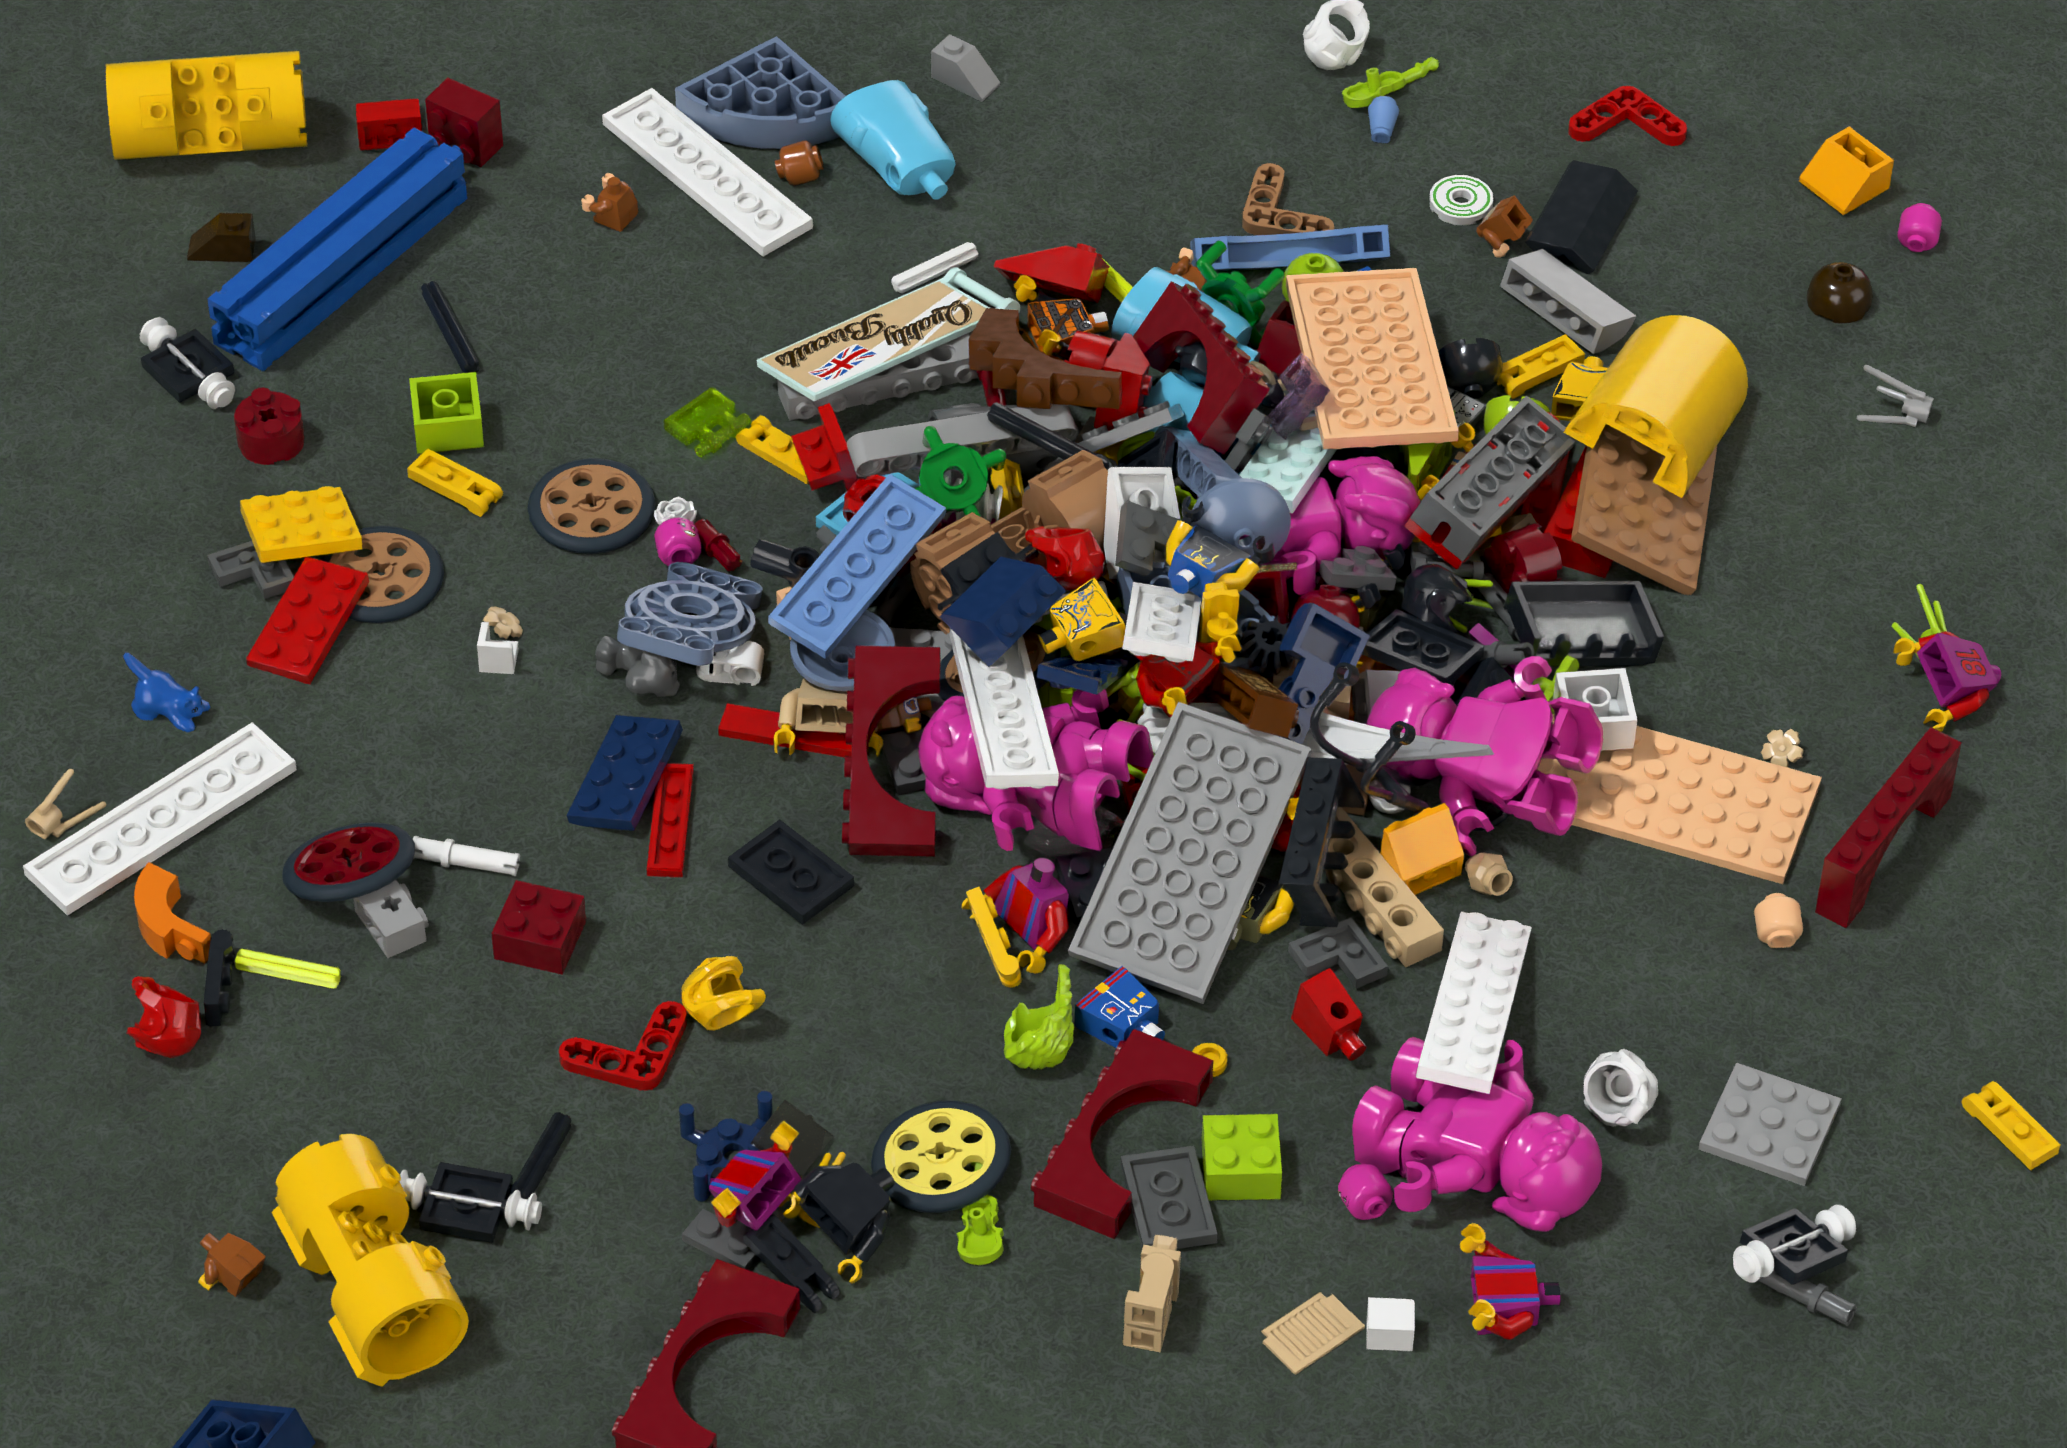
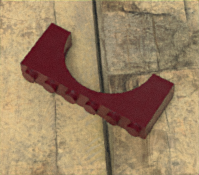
(1231, 383)
(881, 682)
(1919, 783)
(1140, 1073)
(725, 1304)

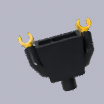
(847, 1208)

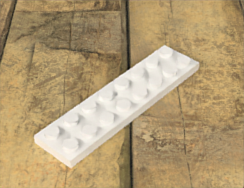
(707, 172)
(1006, 718)
(159, 818)
(1474, 1002)

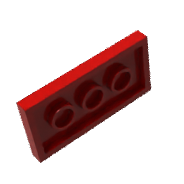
(308, 620)

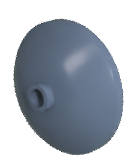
(1245, 508)
(830, 672)

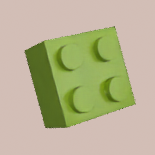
(446, 412)
(1241, 1157)

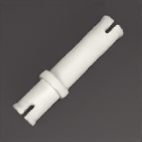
(465, 856)

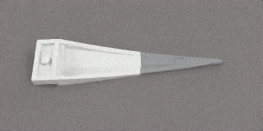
(1366, 740)

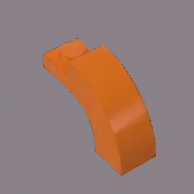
(161, 929)

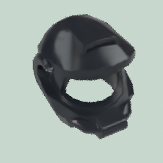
(1433, 593)

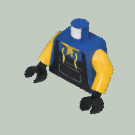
(1204, 558)

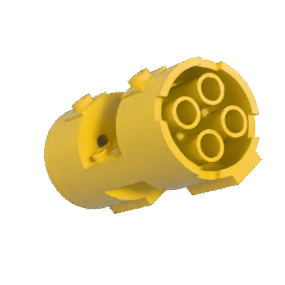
(206, 105)
(391, 1296)

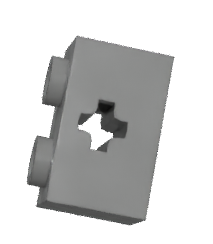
(392, 918)

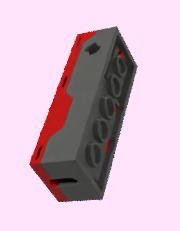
(1490, 482)

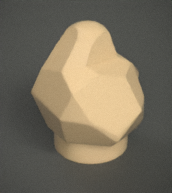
(1488, 874)

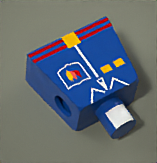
(1118, 1008)

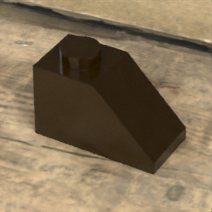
(225, 239)

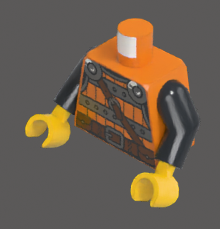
(1056, 320)

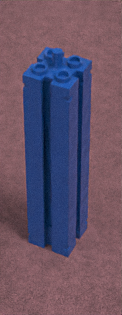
(337, 249)

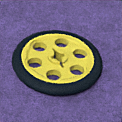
(966, 1187)

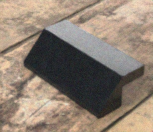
(1582, 214)

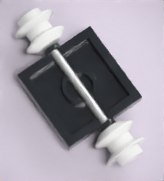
(187, 364)
(469, 1202)
(1794, 1245)

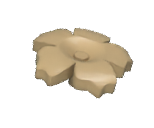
(504, 623)
(1782, 747)

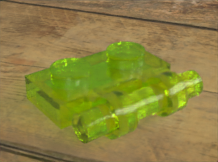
(700, 416)

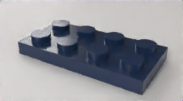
(625, 772)

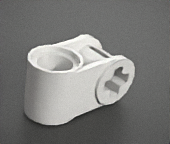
(735, 665)

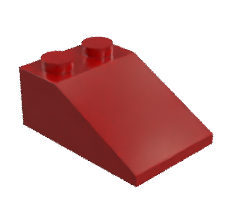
(1062, 269)
(1135, 382)

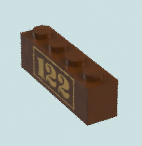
(1254, 700)

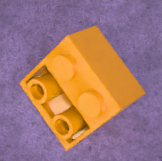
(1848, 171)
(1424, 848)

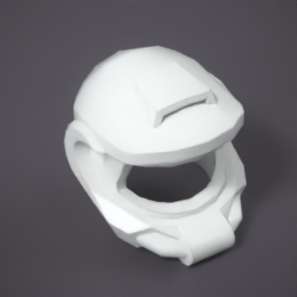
(1327, 44)
(1619, 1088)

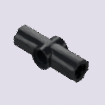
(783, 561)

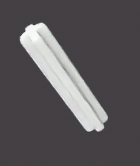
(934, 267)

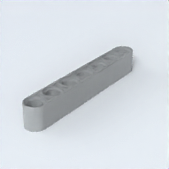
(902, 446)

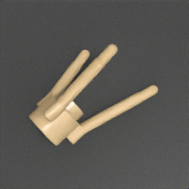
(47, 816)

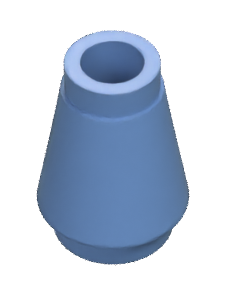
(1382, 118)

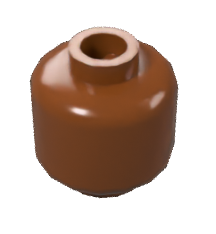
(799, 163)

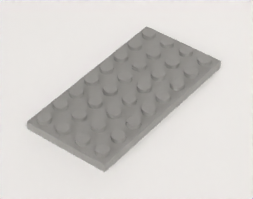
(1190, 852)

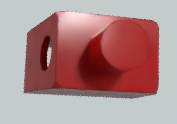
(1329, 1015)

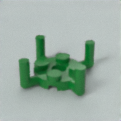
(1236, 290)
(961, 458)

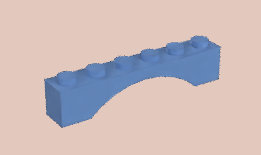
(1279, 250)

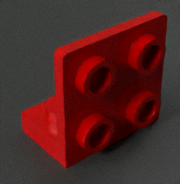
(386, 122)

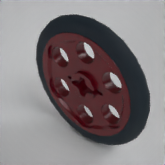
(333, 866)

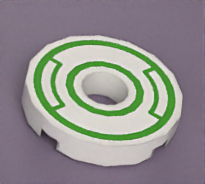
(1465, 186)

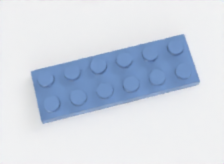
(856, 566)

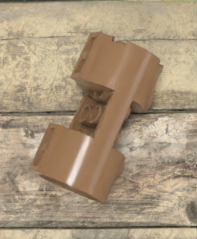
(1062, 496)

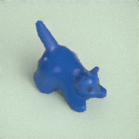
(161, 695)

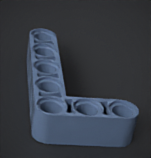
(1196, 463)

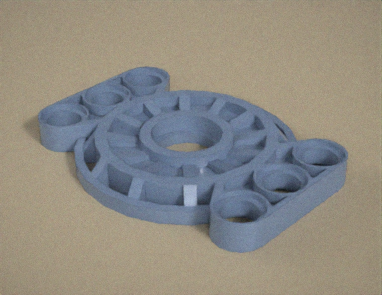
(717, 598)

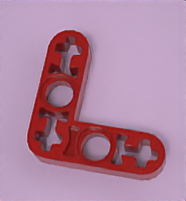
(1628, 109)
(630, 1062)

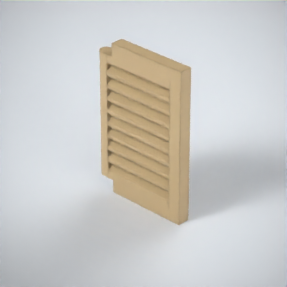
(1311, 1331)

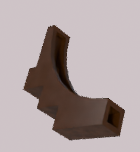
(1036, 376)

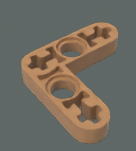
(1268, 211)

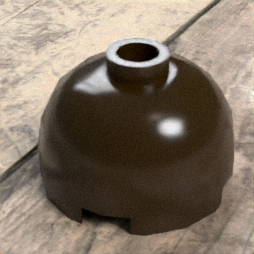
(1840, 292)

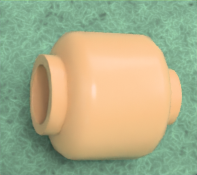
(1778, 921)

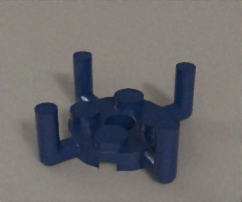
(719, 1140)

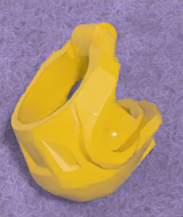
(716, 994)

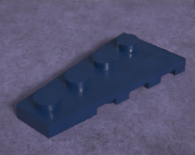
(1088, 674)

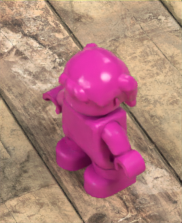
(1367, 512)
(1517, 734)
(1085, 758)
(1476, 1140)

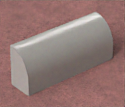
(1567, 300)

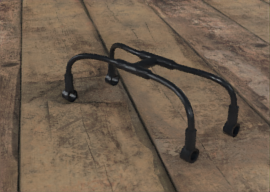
(1387, 777)

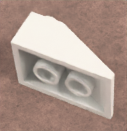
(1141, 485)

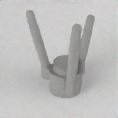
(1915, 405)

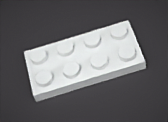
(1162, 622)

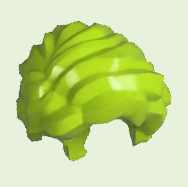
(1043, 1034)

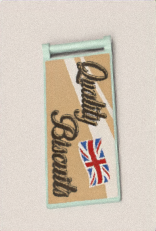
(883, 336)

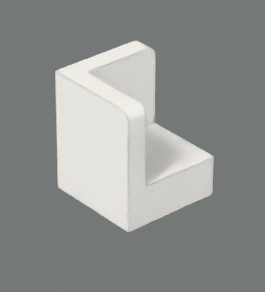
(495, 655)
(1390, 1324)

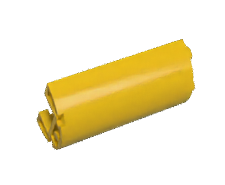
(1670, 390)

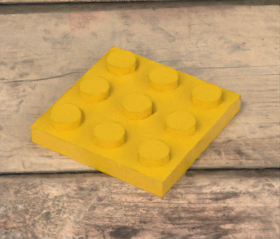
(300, 524)

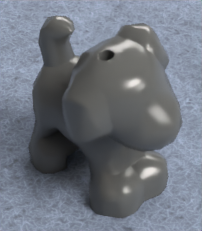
(646, 670)

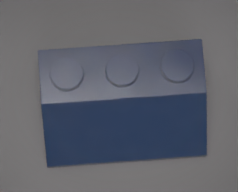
(1002, 606)

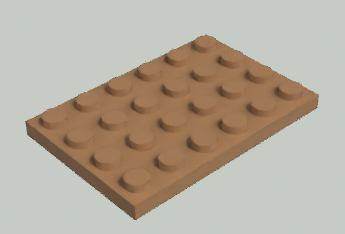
(1637, 520)

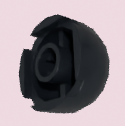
(1471, 367)

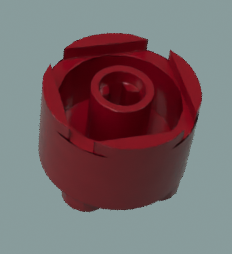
(269, 427)
(1524, 556)

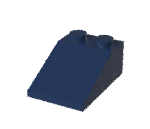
(246, 1426)

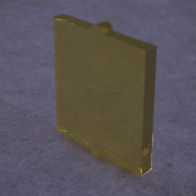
(1277, 567)

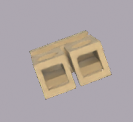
(1150, 1308)

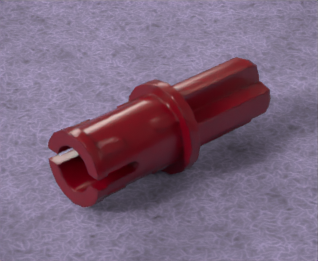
(718, 545)

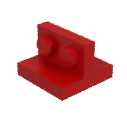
(825, 452)

